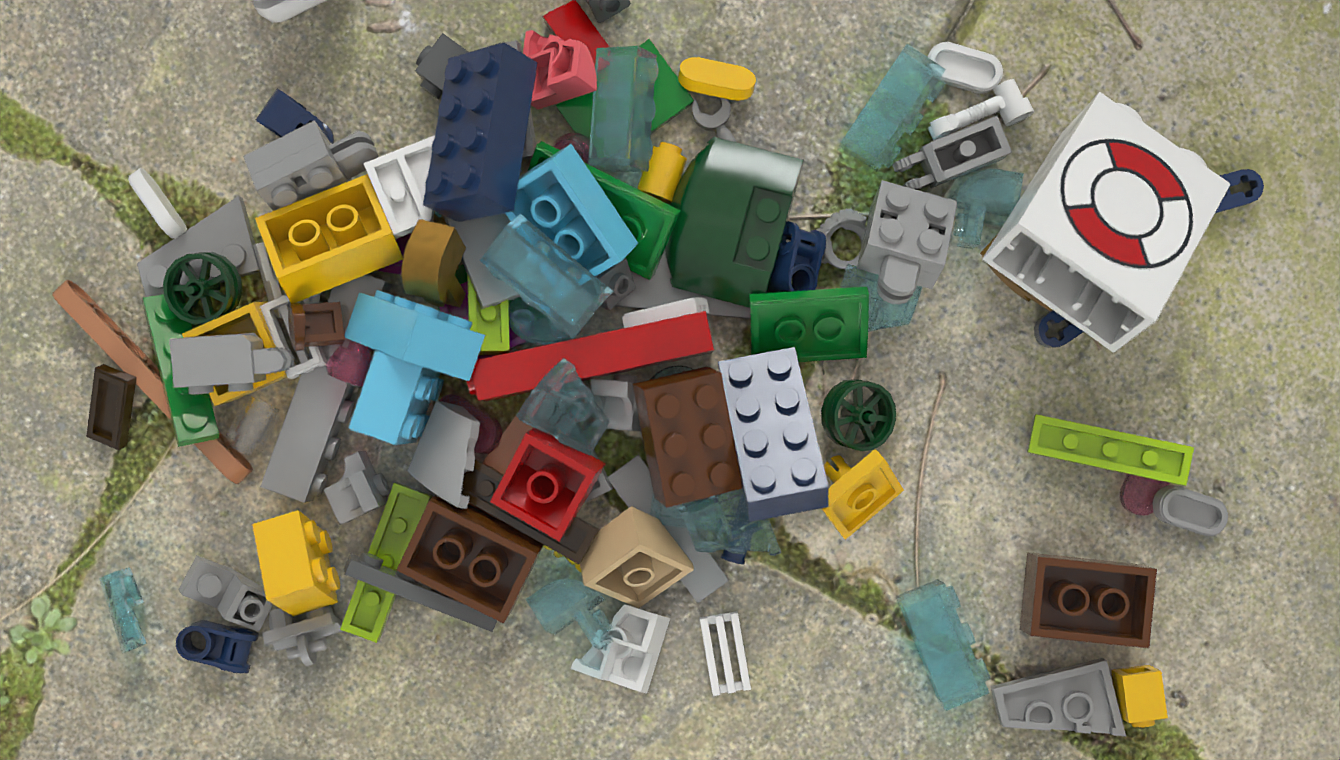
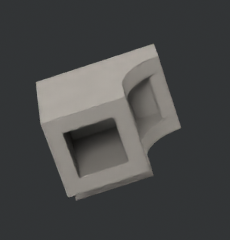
(617, 401)
(358, 489)

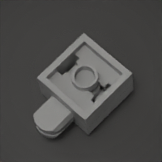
(306, 164)
(906, 240)

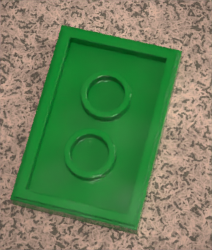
(669, 99)
(815, 322)

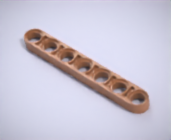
(138, 364)

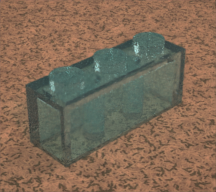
(623, 109)
(894, 109)
(545, 276)
(944, 644)

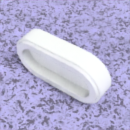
(967, 67)
(157, 203)

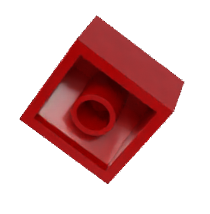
(547, 483)

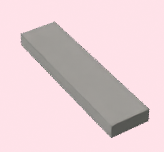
(636, 490)

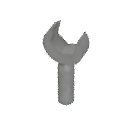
(716, 121)

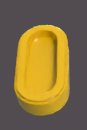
(716, 78)

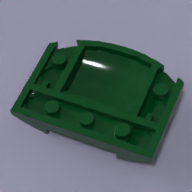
(731, 220)

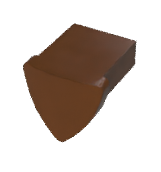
(315, 324)

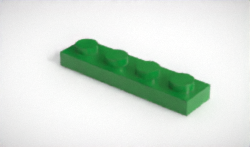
(190, 413)

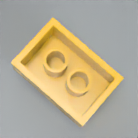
(328, 239)

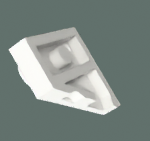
(401, 185)

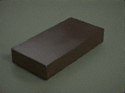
(111, 406)

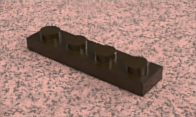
(480, 488)

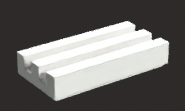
(665, 311)
(279, 340)
(730, 686)

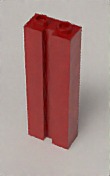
(593, 355)

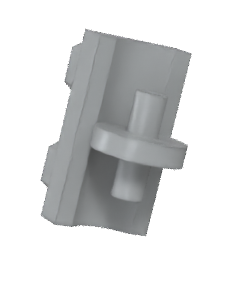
(287, 633)

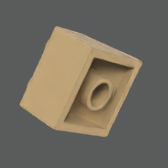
(634, 559)

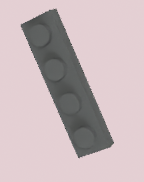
(370, 570)

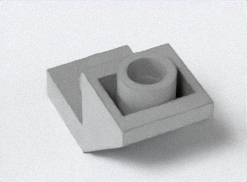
(227, 590)

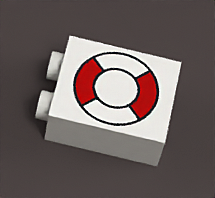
(1108, 223)

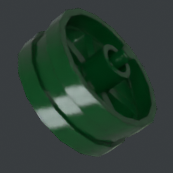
(202, 287)
(858, 414)

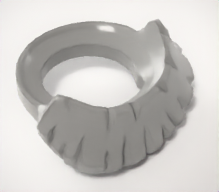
(848, 220)

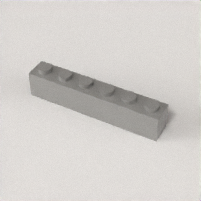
(316, 413)

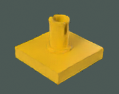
(859, 491)

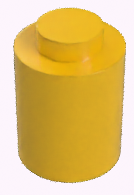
(664, 172)

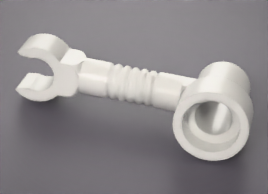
(1007, 102)

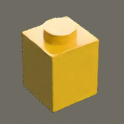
(1140, 695)

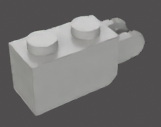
(957, 154)
(224, 360)

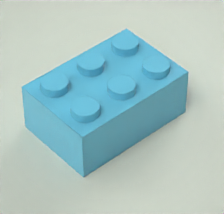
(573, 211)
(415, 334)
(395, 400)

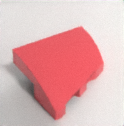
(562, 70)

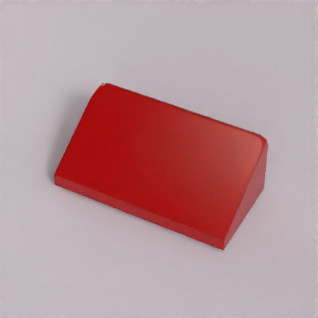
(572, 23)

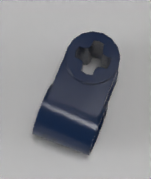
(285, 115)
(798, 260)
(225, 645)

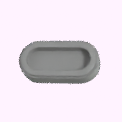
(1190, 510)

